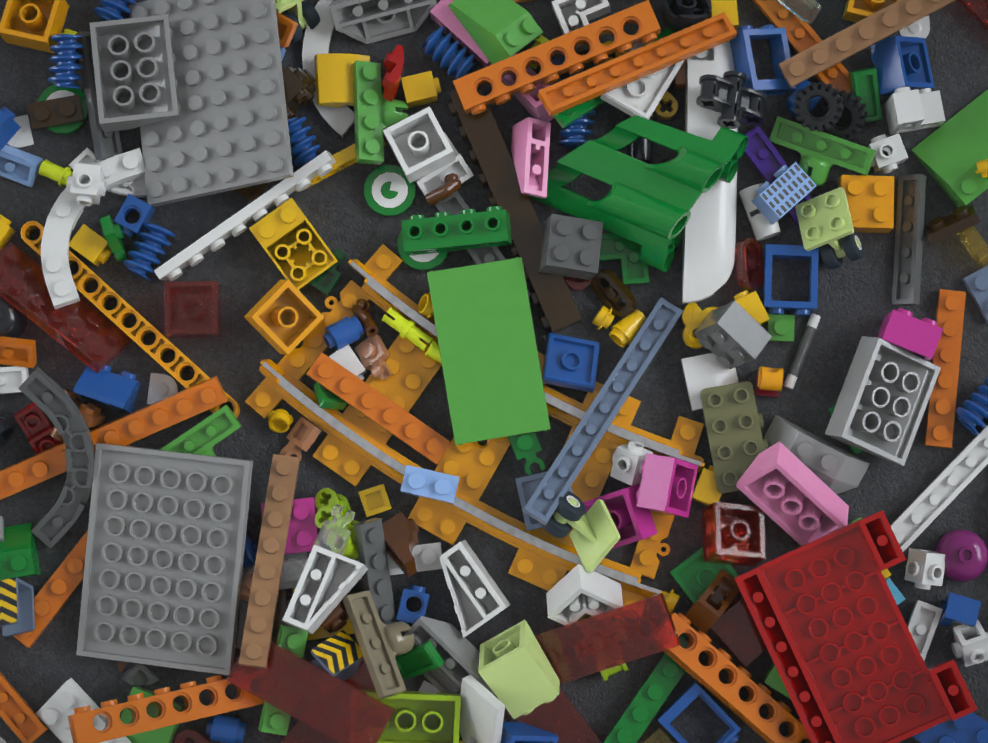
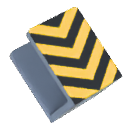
(16, 607)
(338, 656)

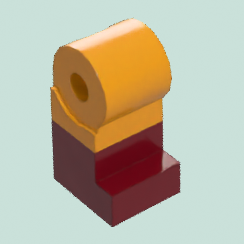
(768, 382)

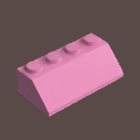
(793, 495)

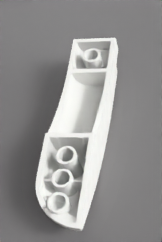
(711, 230)

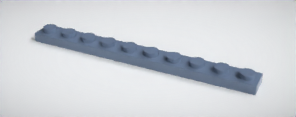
(602, 411)

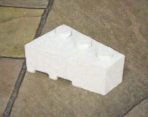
(321, 588)
(471, 588)

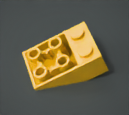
(293, 244)

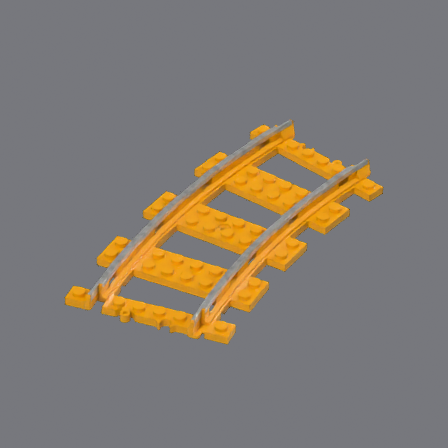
(359, 442)

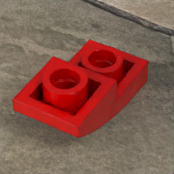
(394, 66)
(36, 428)

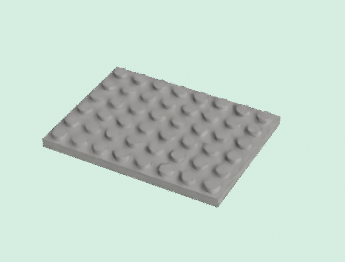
(228, 99)
(164, 558)

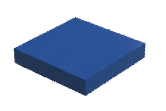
(570, 362)

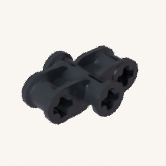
(731, 99)

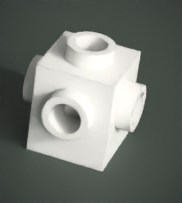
(894, 151)
(86, 184)
(628, 462)
(925, 568)
(970, 644)

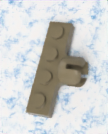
(379, 643)

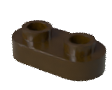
(612, 293)

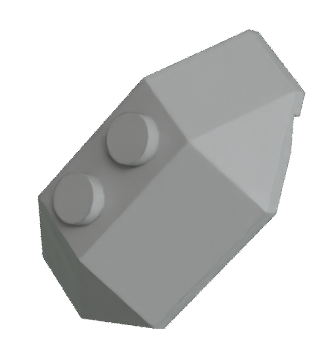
(379, 19)
(830, 463)
(457, 653)

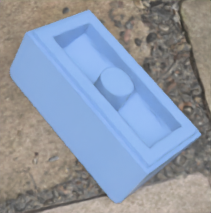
(19, 165)

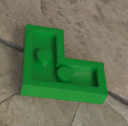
(619, 248)

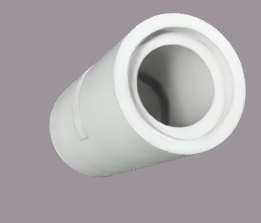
(760, 225)

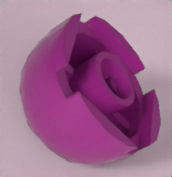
(964, 555)

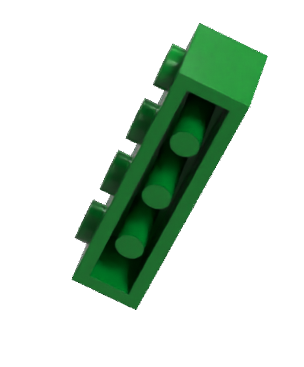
(457, 231)

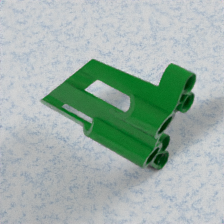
(646, 200)

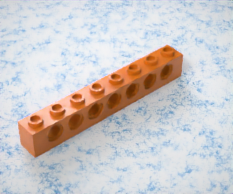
(640, 15)
(729, 692)
(82, 721)

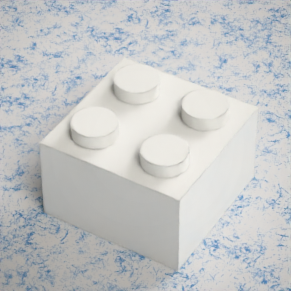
(419, 144)

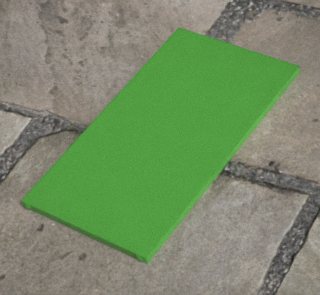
(488, 351)

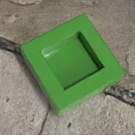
(781, 328)

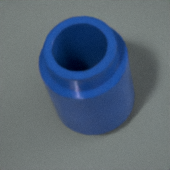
(343, 332)
(226, 729)

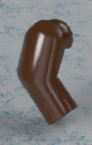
(444, 191)
(361, 311)

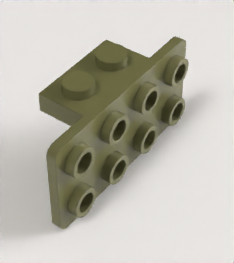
(732, 431)

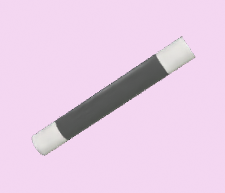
(801, 351)

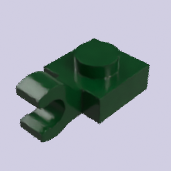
(328, 279)

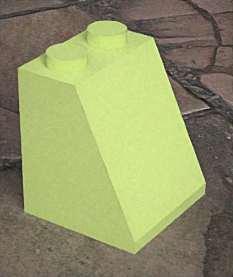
(518, 670)

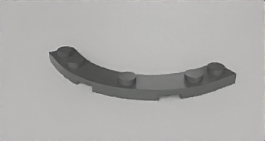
(78, 453)

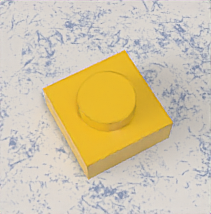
(375, 500)

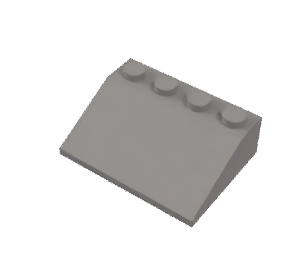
(133, 72)
(882, 400)

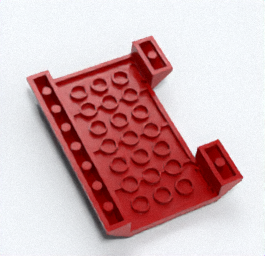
(846, 641)

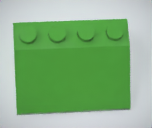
(953, 152)

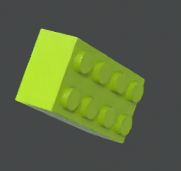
(421, 717)

